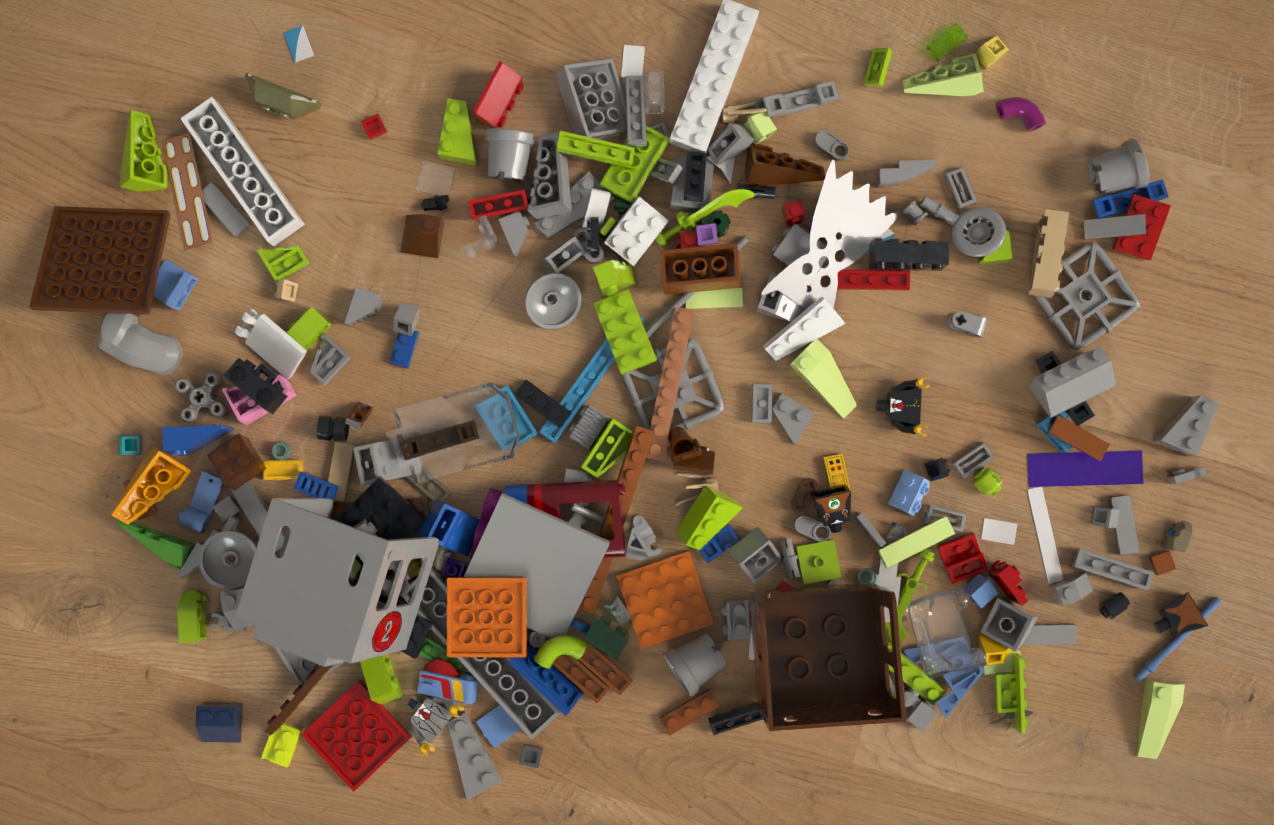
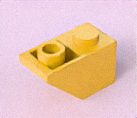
(994, 651)

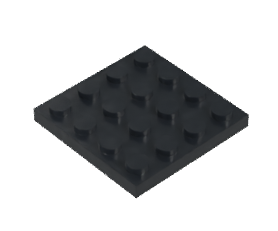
(386, 511)

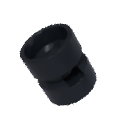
(329, 428)

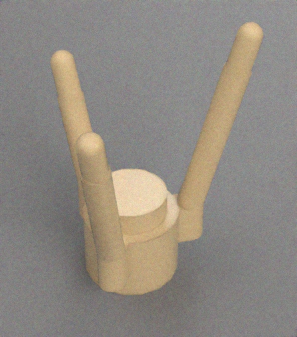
(731, 113)
(708, 481)

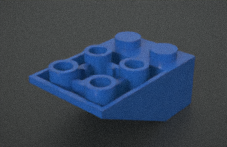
(451, 526)

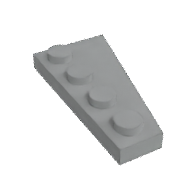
(579, 197)
(473, 760)

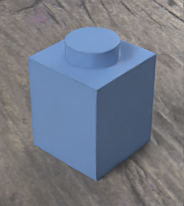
(980, 590)

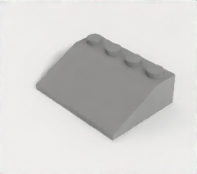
(593, 99)

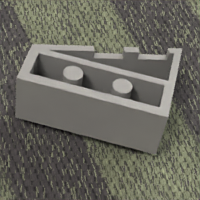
(1189, 426)

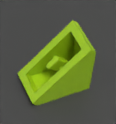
(1002, 254)

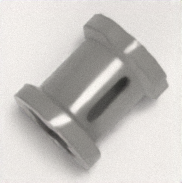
(914, 213)

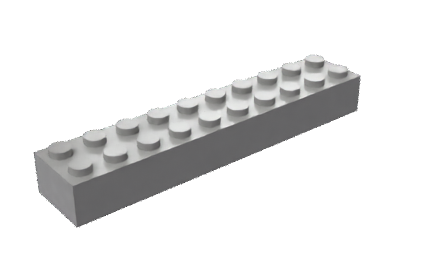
(505, 684)

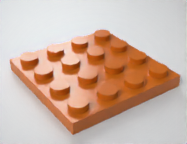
(665, 600)
(486, 616)

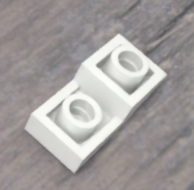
(596, 207)

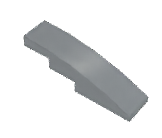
(254, 508)
(192, 561)

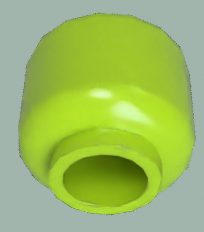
(987, 481)

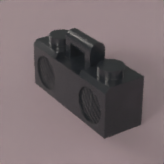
(262, 391)

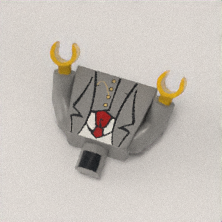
(430, 719)

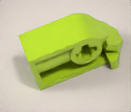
(191, 617)

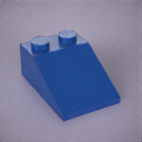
(191, 438)

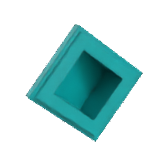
(129, 445)

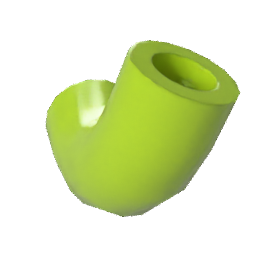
(559, 646)

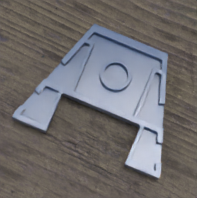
(958, 683)

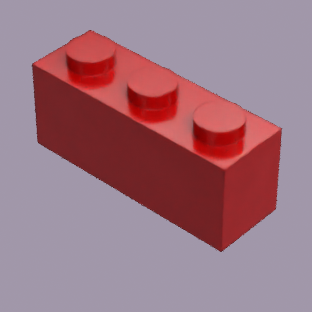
(498, 204)

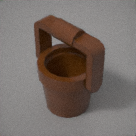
(682, 445)

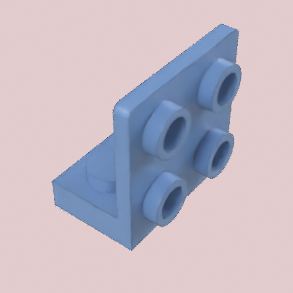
(174, 285)

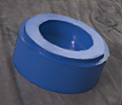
(579, 624)

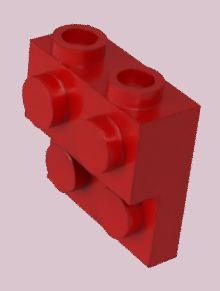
(1007, 578)

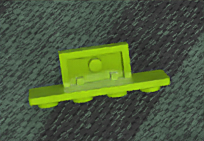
(1010, 692)

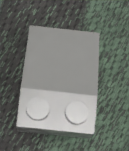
(677, 201)

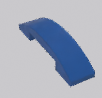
(1119, 202)

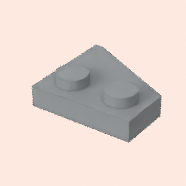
(328, 360)
(792, 416)

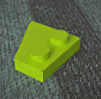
(283, 261)

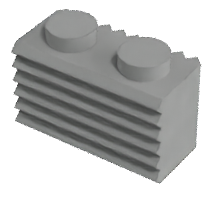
(588, 427)

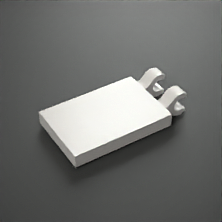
(271, 343)

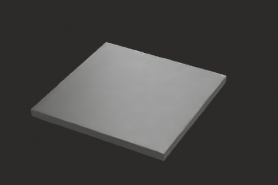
(546, 550)

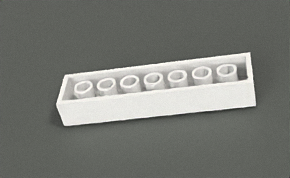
(714, 77)
(242, 171)

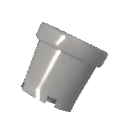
(508, 153)
(1119, 168)
(695, 663)

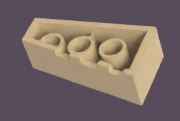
(1048, 253)

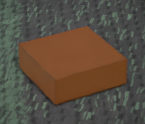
(1162, 562)

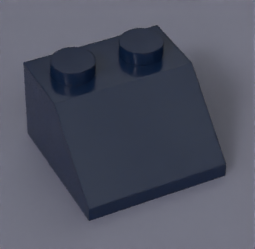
(219, 722)

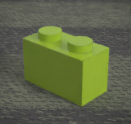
(308, 327)

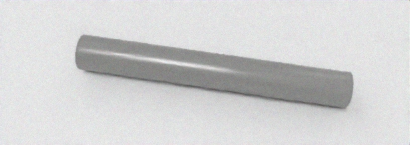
(587, 513)

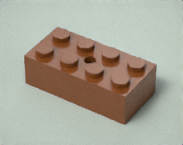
(700, 269)

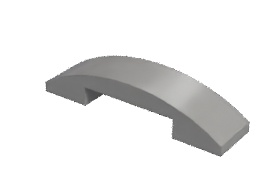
(801, 100)

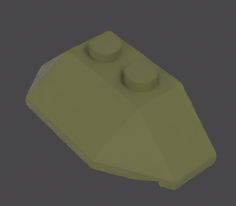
(280, 99)

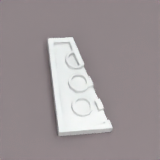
(807, 327)

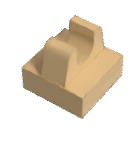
(286, 290)

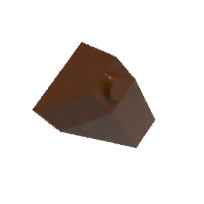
(771, 168)

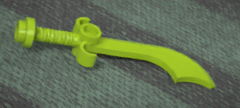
(688, 221)
(907, 593)

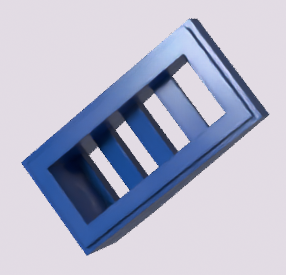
(304, 483)

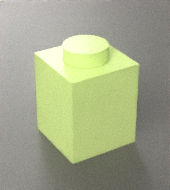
(760, 126)

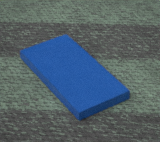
(549, 682)

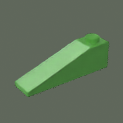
(163, 545)

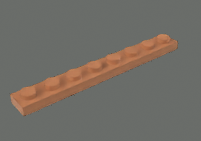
(669, 381)

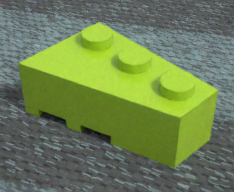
(456, 135)
(614, 277)
(607, 448)
(381, 679)

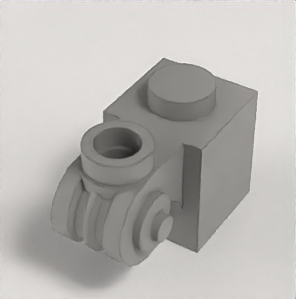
(920, 712)

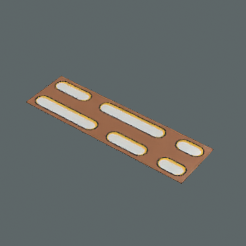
(187, 191)

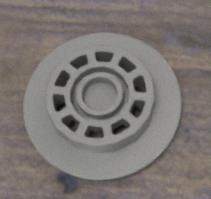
(978, 232)

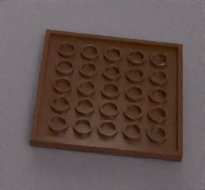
(101, 260)

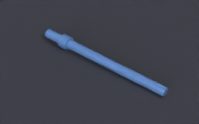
(1151, 665)

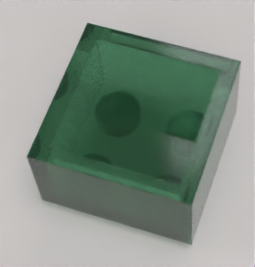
(607, 636)

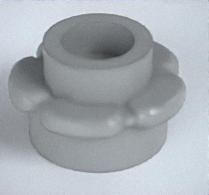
(537, 643)

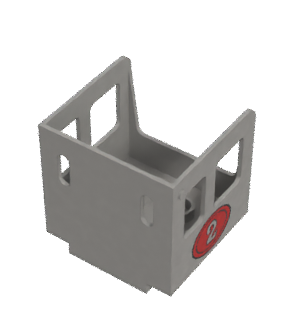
(305, 593)

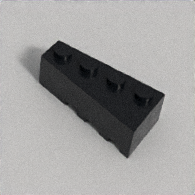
(908, 255)

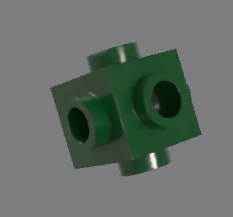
(720, 218)

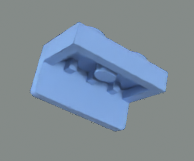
(909, 492)

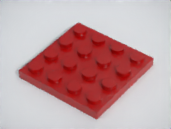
(356, 736)

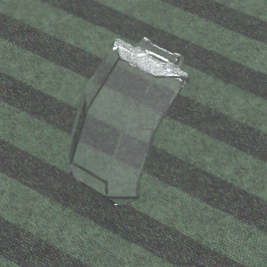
(493, 419)

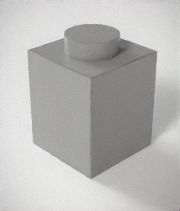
(406, 319)

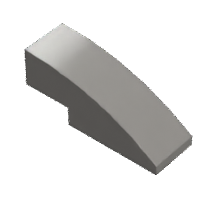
(903, 172)

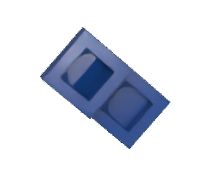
(719, 543)

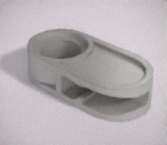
(828, 142)
(808, 527)

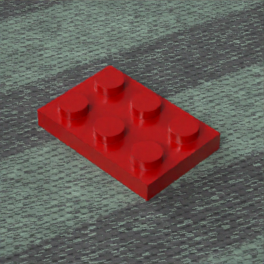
(1155, 215)

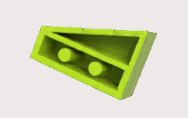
(707, 517)

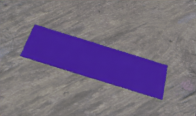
(1083, 470)

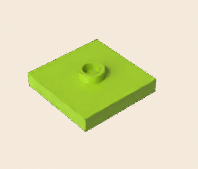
(818, 561)

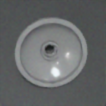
(558, 310)
(215, 559)

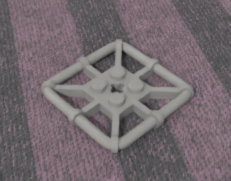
(1098, 297)
(685, 390)

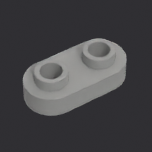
(583, 232)

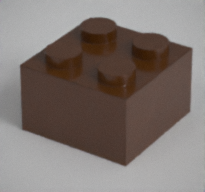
(236, 461)

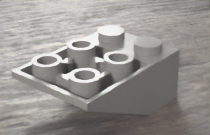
(779, 305)
(376, 461)

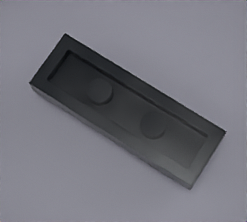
(695, 176)
(542, 403)
(735, 718)

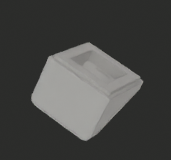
(1105, 516)

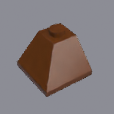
(422, 235)
(700, 464)

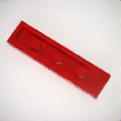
(873, 280)

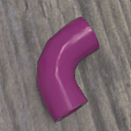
(1021, 108)

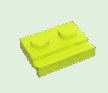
(282, 745)

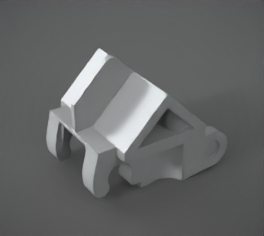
(640, 540)

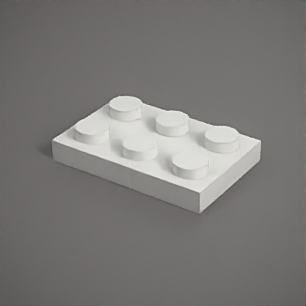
(635, 231)

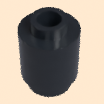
(1114, 605)

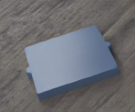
(497, 726)

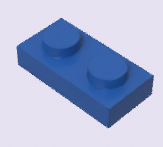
(404, 349)

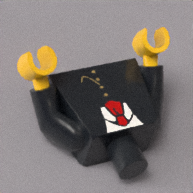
(904, 406)

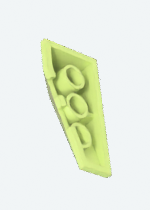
(956, 79)
(822, 374)
(1158, 712)

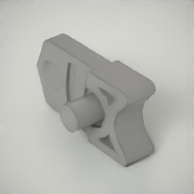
(442, 557)
(618, 610)

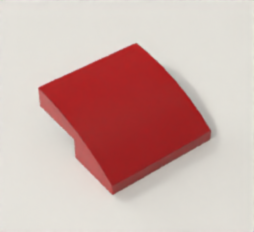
(962, 558)

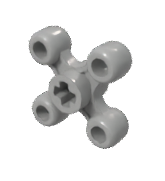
(195, 393)

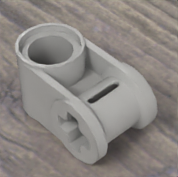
(970, 324)

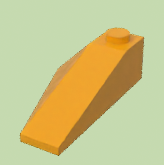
(151, 482)

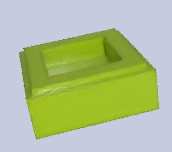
(608, 227)

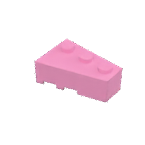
(246, 408)

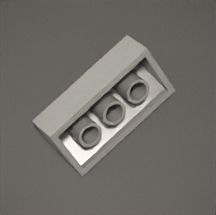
(1074, 381)

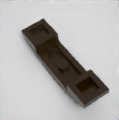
(439, 440)

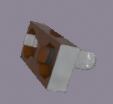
(358, 416)

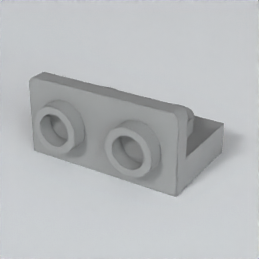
(737, 619)

